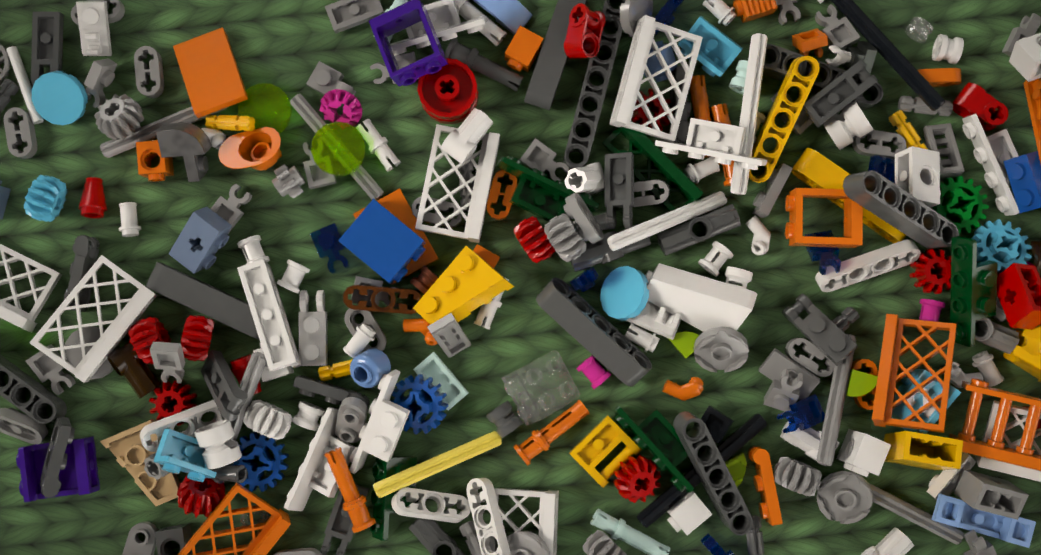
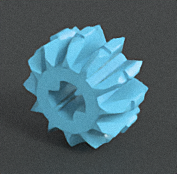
(45, 198)

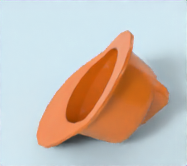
(251, 149)

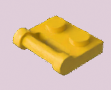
(598, 445)

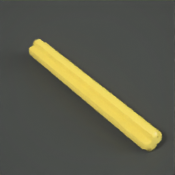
(437, 464)

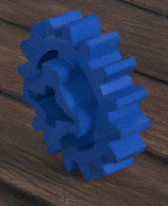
(426, 396)
(270, 463)

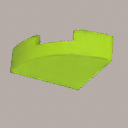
(684, 342)
(860, 383)
(737, 467)

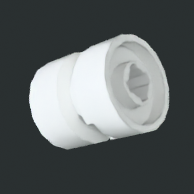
(847, 125)
(218, 444)

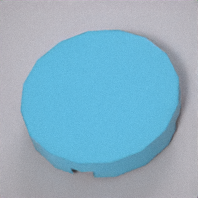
(59, 97)
(624, 293)

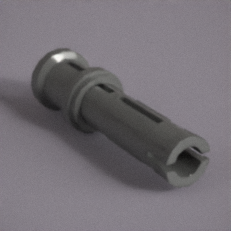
(483, 65)

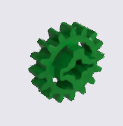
(953, 193)

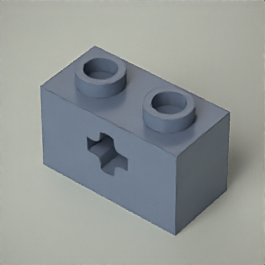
(201, 240)

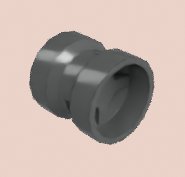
(504, 419)

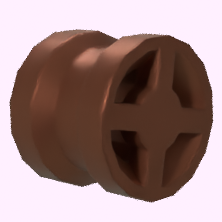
(424, 280)

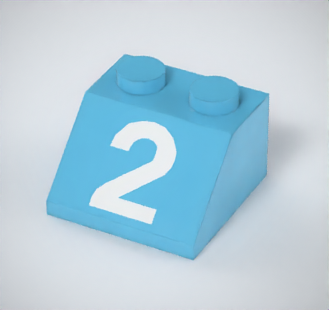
(918, 400)

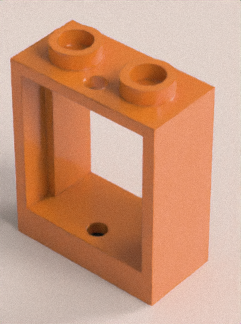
(852, 219)

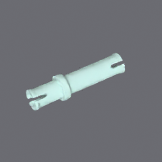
(620, 530)

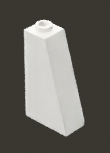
(699, 299)

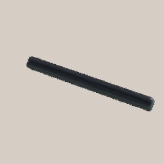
(890, 53)
(726, 449)

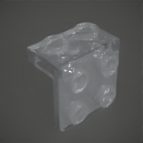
(541, 387)

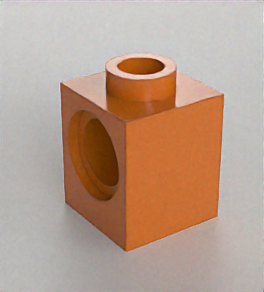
(523, 49)
(145, 153)

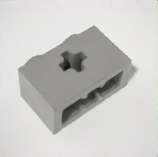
(991, 494)

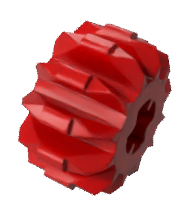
(641, 118)
(533, 239)
(923, 267)
(144, 333)
(197, 337)
(167, 395)
(637, 479)
(200, 496)

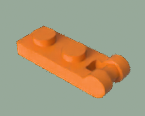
(765, 484)

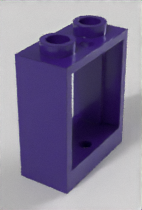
(397, 20)

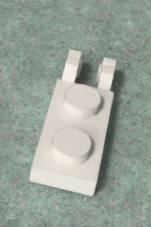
(313, 331)

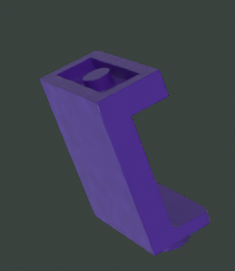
(77, 478)

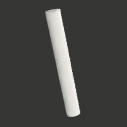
(24, 83)

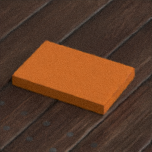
(210, 72)
(400, 208)

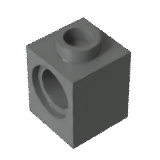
(178, 533)

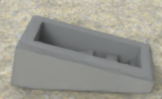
(954, 163)

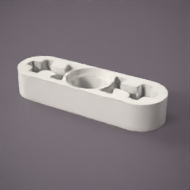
(442, 499)

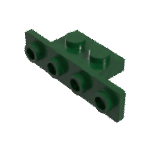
(538, 193)
(971, 289)
(661, 440)
(383, 506)

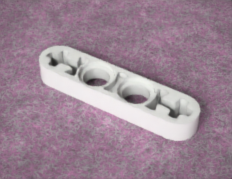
(869, 265)
(191, 416)
(495, 527)

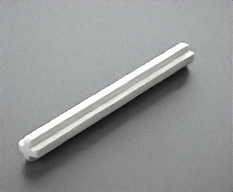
(750, 108)

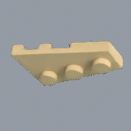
(131, 455)

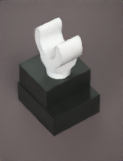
(854, 54)

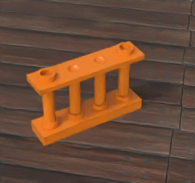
(994, 447)

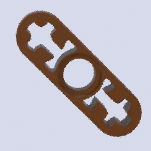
(362, 290)

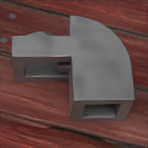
(185, 141)

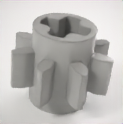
(288, 181)

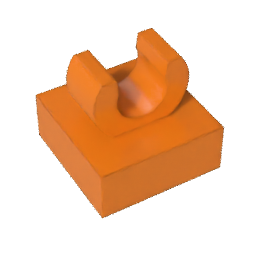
(810, 40)

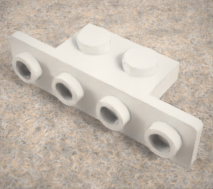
(445, 22)
(714, 140)
(992, 152)
(384, 426)
(315, 470)

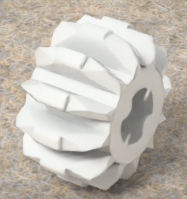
(267, 419)

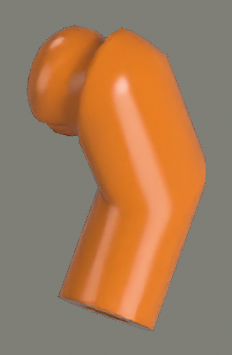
(419, 325)
(686, 391)

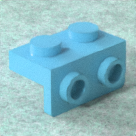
(716, 48)
(182, 453)

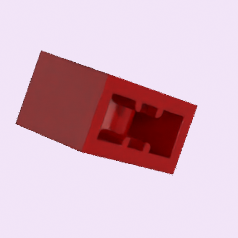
(1020, 295)

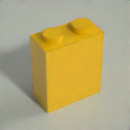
(924, 450)

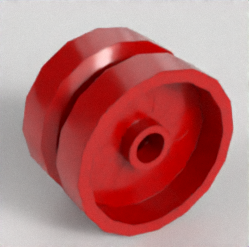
(449, 107)

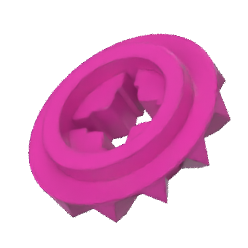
(333, 99)

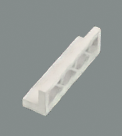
(269, 315)

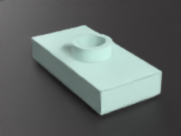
(435, 368)

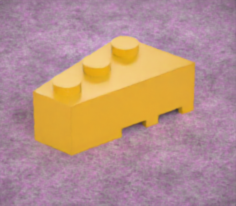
(462, 288)

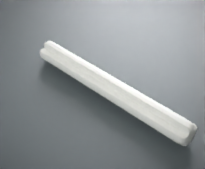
(666, 221)

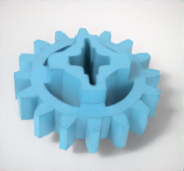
(1001, 244)

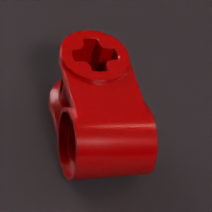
(584, 34)
(977, 101)

